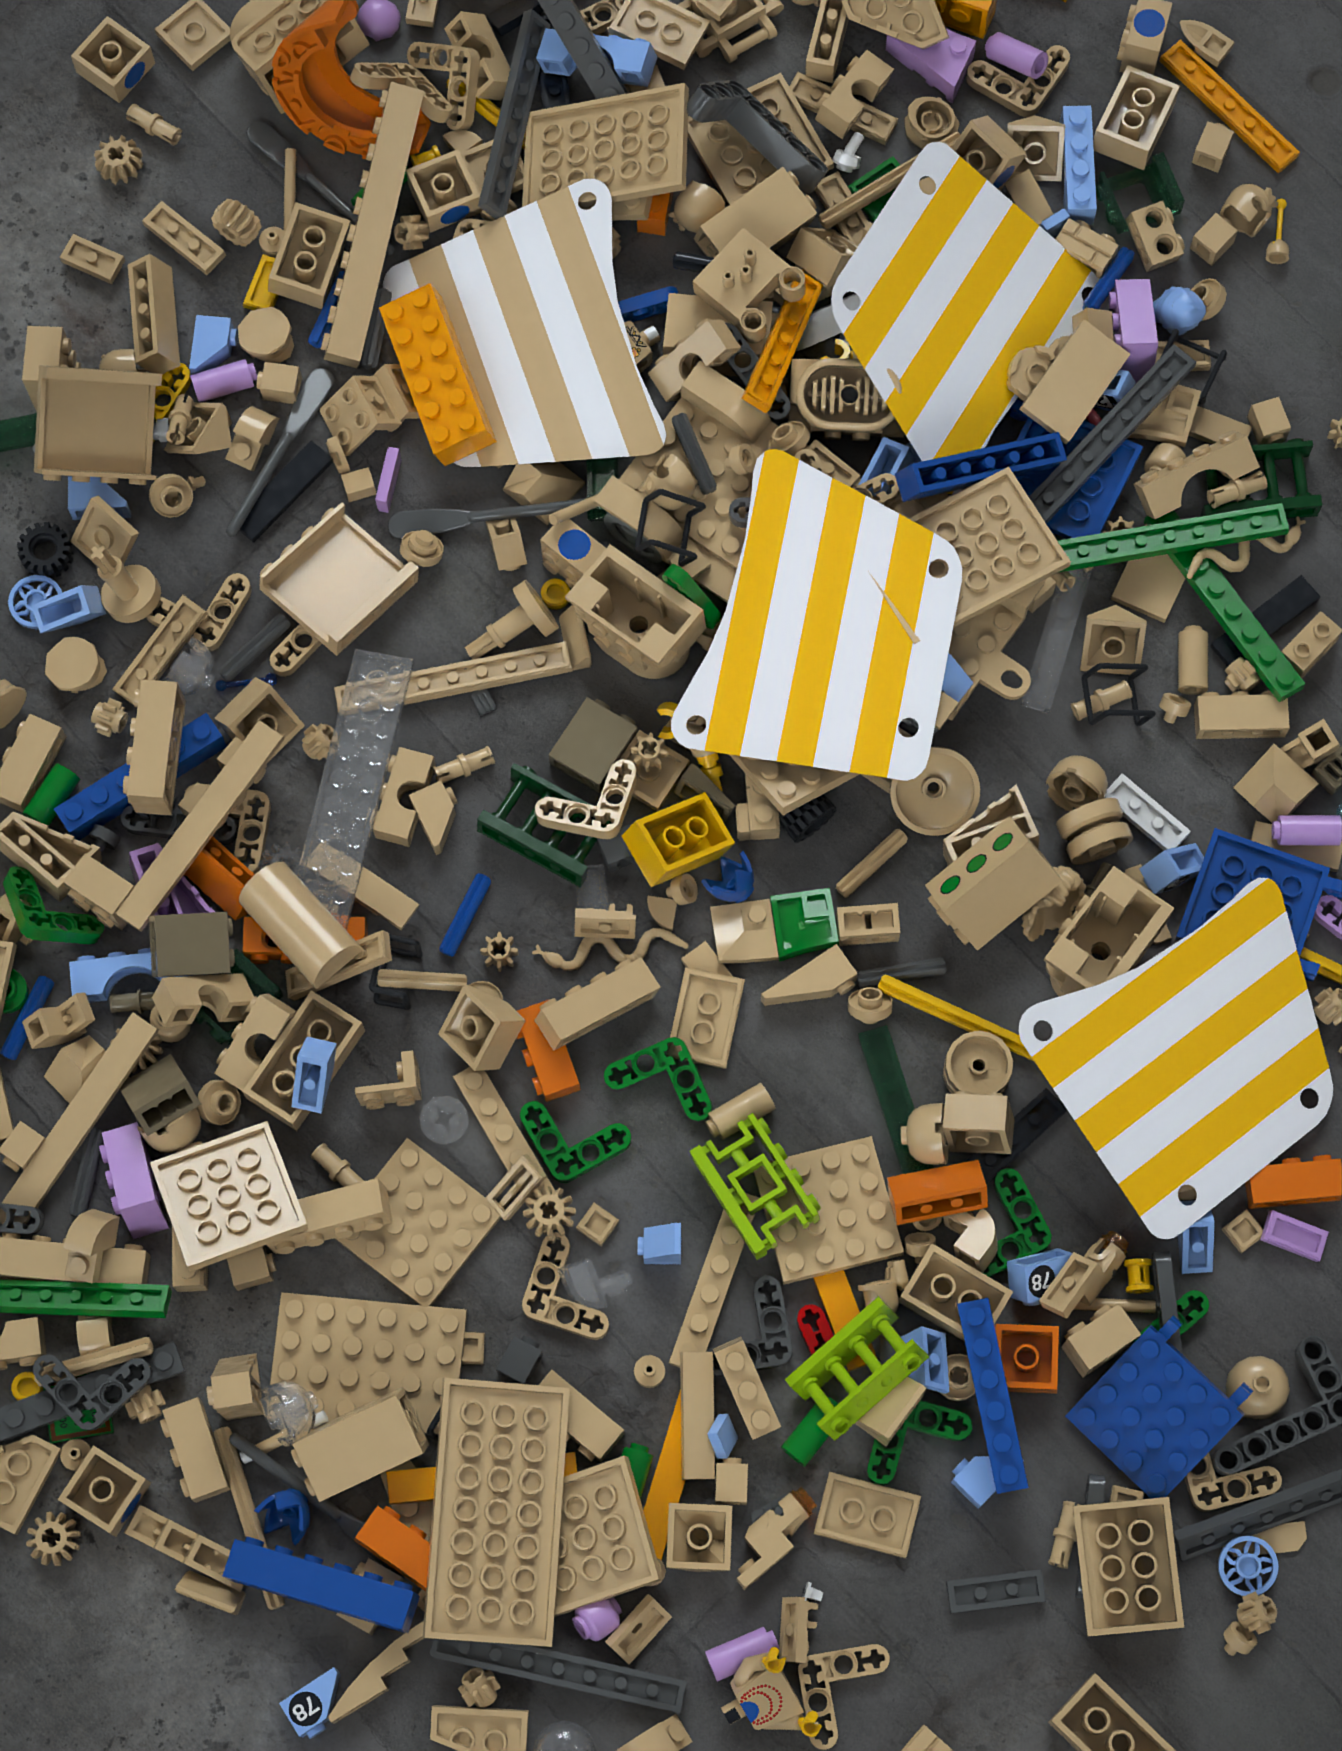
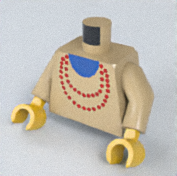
(768, 1697)

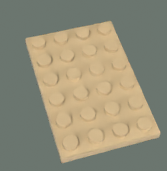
(623, 140)
(998, 542)
(367, 1349)

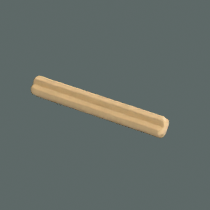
(102, 1358)

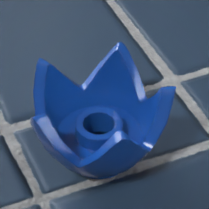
(736, 880)
(285, 1509)

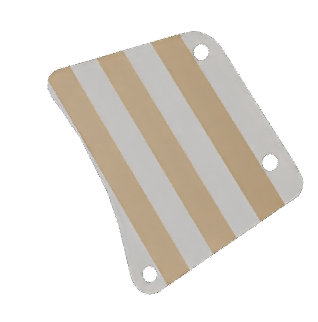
(543, 332)

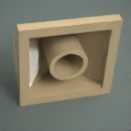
(1044, 146)
(207, 431)
(542, 484)
(1113, 637)
(1276, 784)
(74, 1066)
(699, 1537)

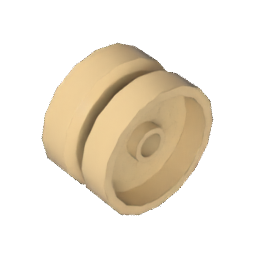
(1094, 830)
(983, 1051)

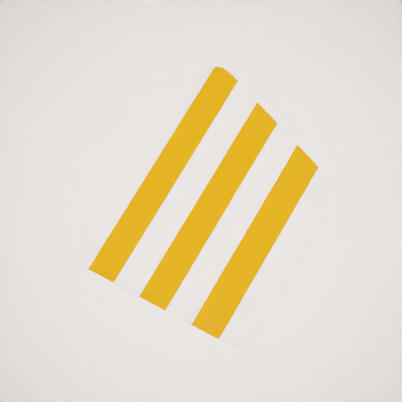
(950, 300)
(808, 645)
(1191, 1060)

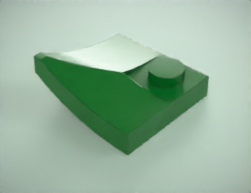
(803, 922)

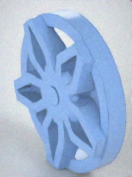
(32, 597)
(1248, 1565)

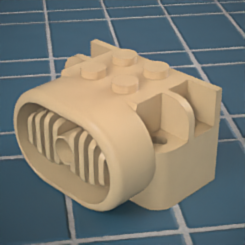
(265, 23)
(818, 401)
(623, 597)
(1115, 923)

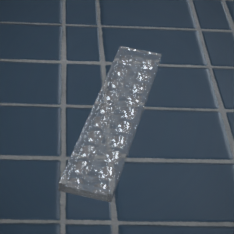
(354, 779)

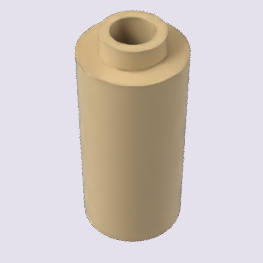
(1193, 660)
(724, 1119)

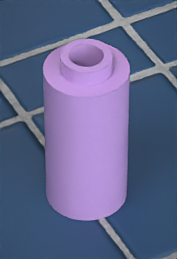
(1016, 55)
(223, 380)
(1308, 830)
(728, 1656)

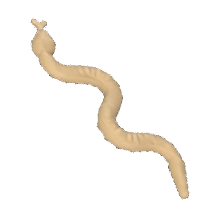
(1244, 551)
(556, 960)

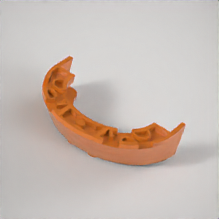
(319, 91)

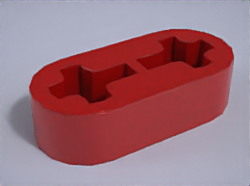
(806, 1330)

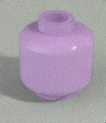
(597, 1619)

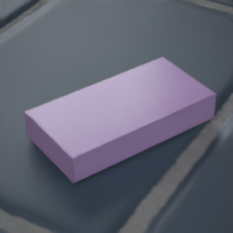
(388, 479)
(1294, 1236)

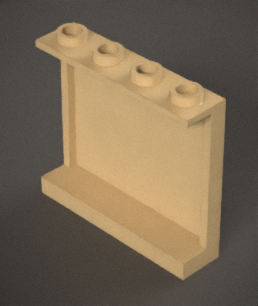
(95, 424)
(336, 580)

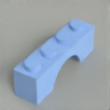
(631, 58)
(1079, 167)
(99, 975)

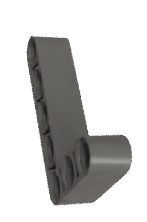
(734, 103)
(1294, 1423)

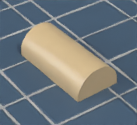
(298, 923)

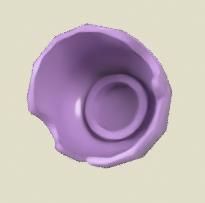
(378, 19)

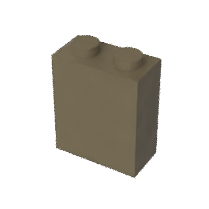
(592, 743)
(190, 944)
(159, 1095)

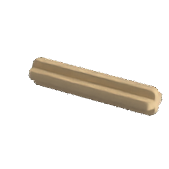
(871, 862)
(421, 980)

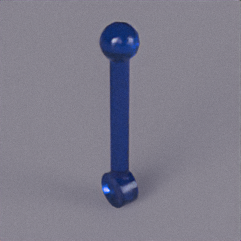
(221, 685)

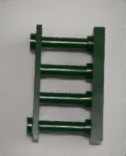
(1301, 505)
(521, 839)

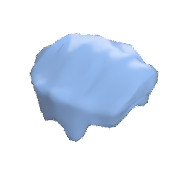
(1179, 309)

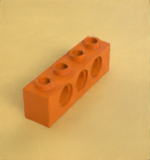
(256, 940)

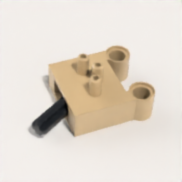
(740, 280)

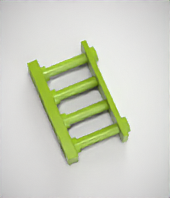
(839, 1351)

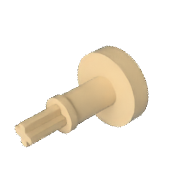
(129, 590)
(529, 612)

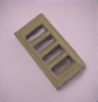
(1324, 778)
(696, 782)

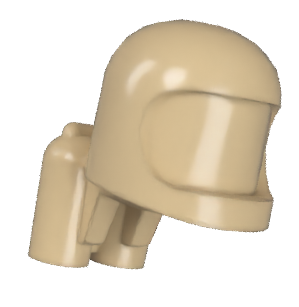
(895, 1278)

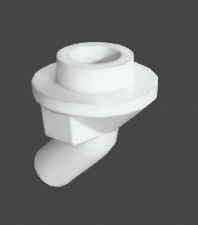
(846, 159)

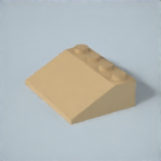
(1128, 1566)

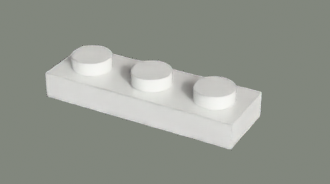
(1147, 814)

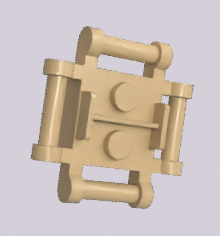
(738, 19)

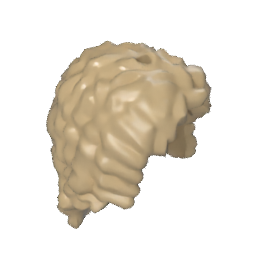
(1055, 906)

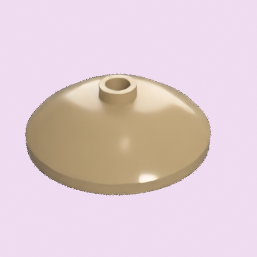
(945, 808)

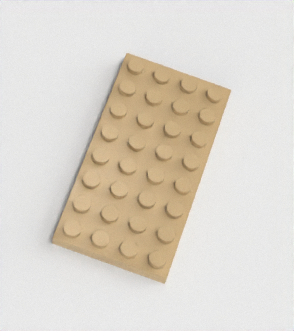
(496, 1513)

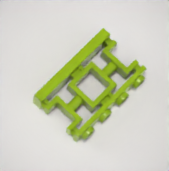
(735, 1197)

